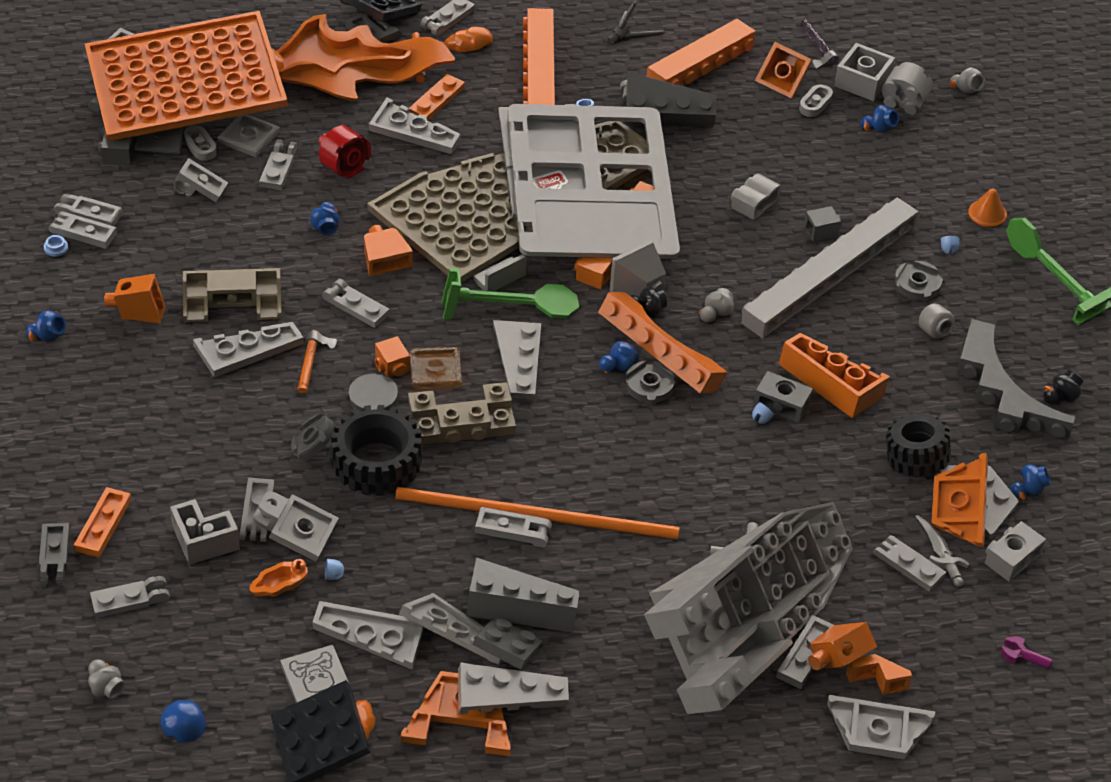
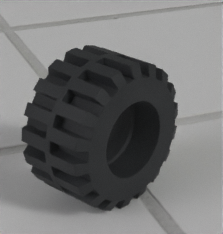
(918, 445)

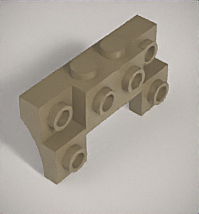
(231, 289)
(463, 419)

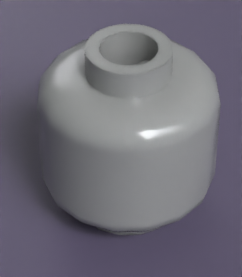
(936, 321)

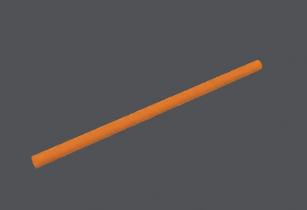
(552, 515)

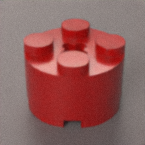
(344, 146)

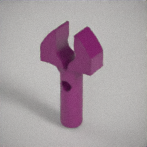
(1023, 653)

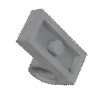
(198, 178)

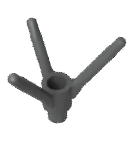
(623, 31)

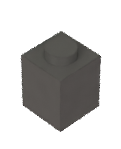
(822, 223)

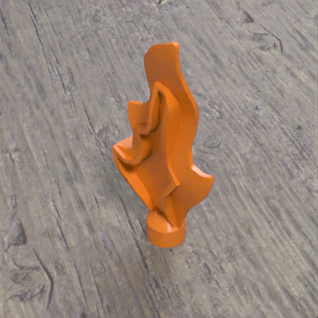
(341, 59)

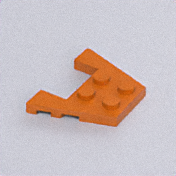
(441, 706)

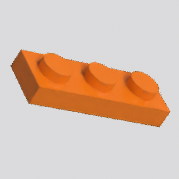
(437, 96)
(102, 522)

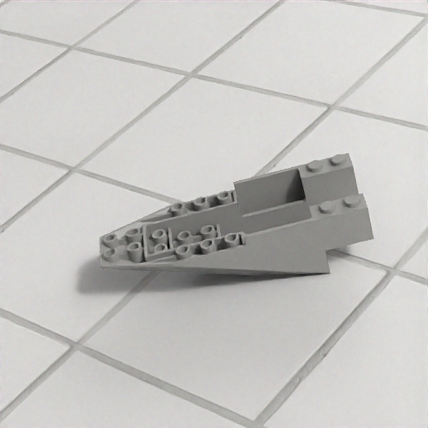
(748, 602)

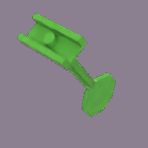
(1026, 242)
(551, 299)

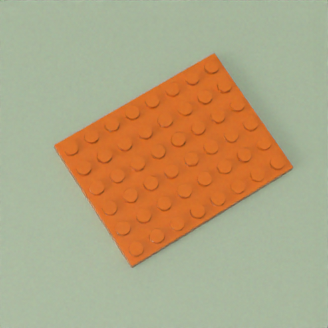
(185, 75)

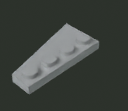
(406, 126)
(236, 351)
(519, 355)
(372, 631)
(498, 688)

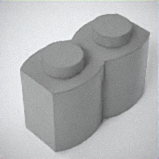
(755, 196)

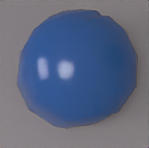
(183, 721)

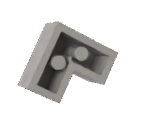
(201, 536)

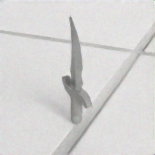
(940, 546)

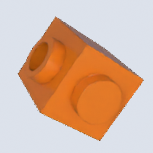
(392, 357)

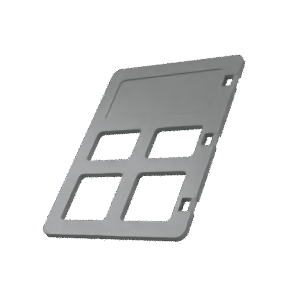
(592, 218)

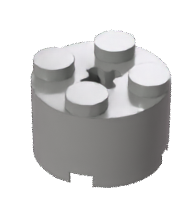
(907, 87)

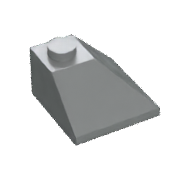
(637, 270)

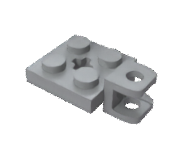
(289, 515)

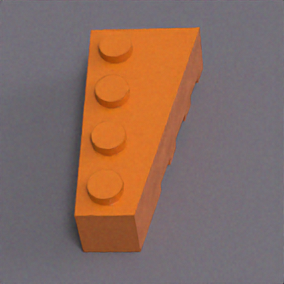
(832, 375)

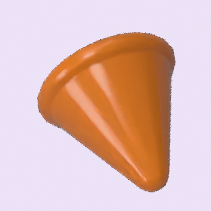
(988, 210)

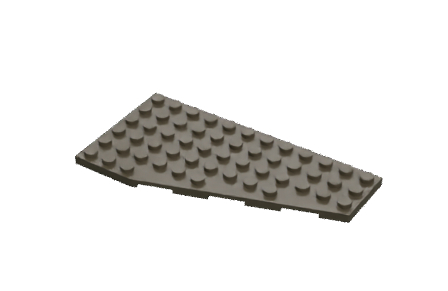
(465, 211)

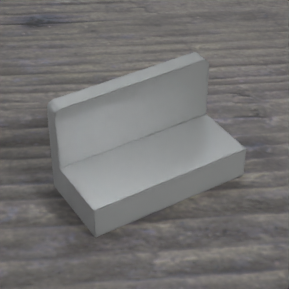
(501, 273)

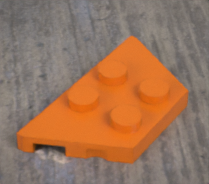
(961, 501)

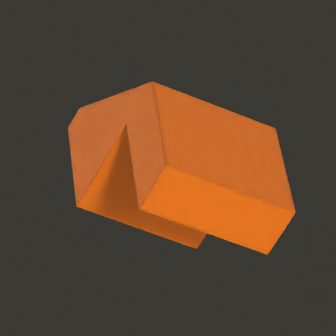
(889, 675)

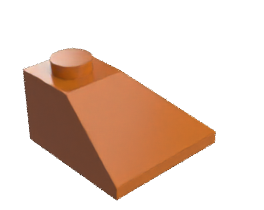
(783, 70)

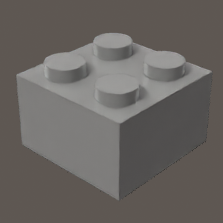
(864, 71)

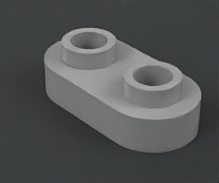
(815, 100)
(200, 143)

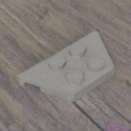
(999, 501)
(879, 726)

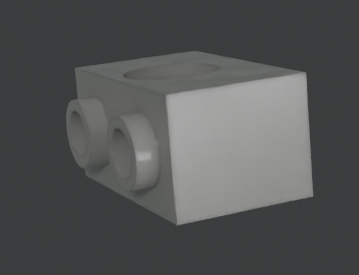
(1014, 550)

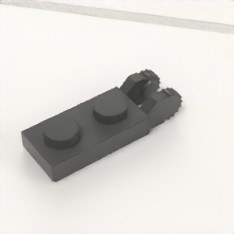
(54, 552)

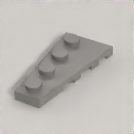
(446, 621)

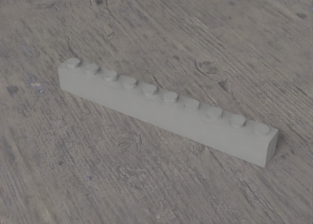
(828, 267)

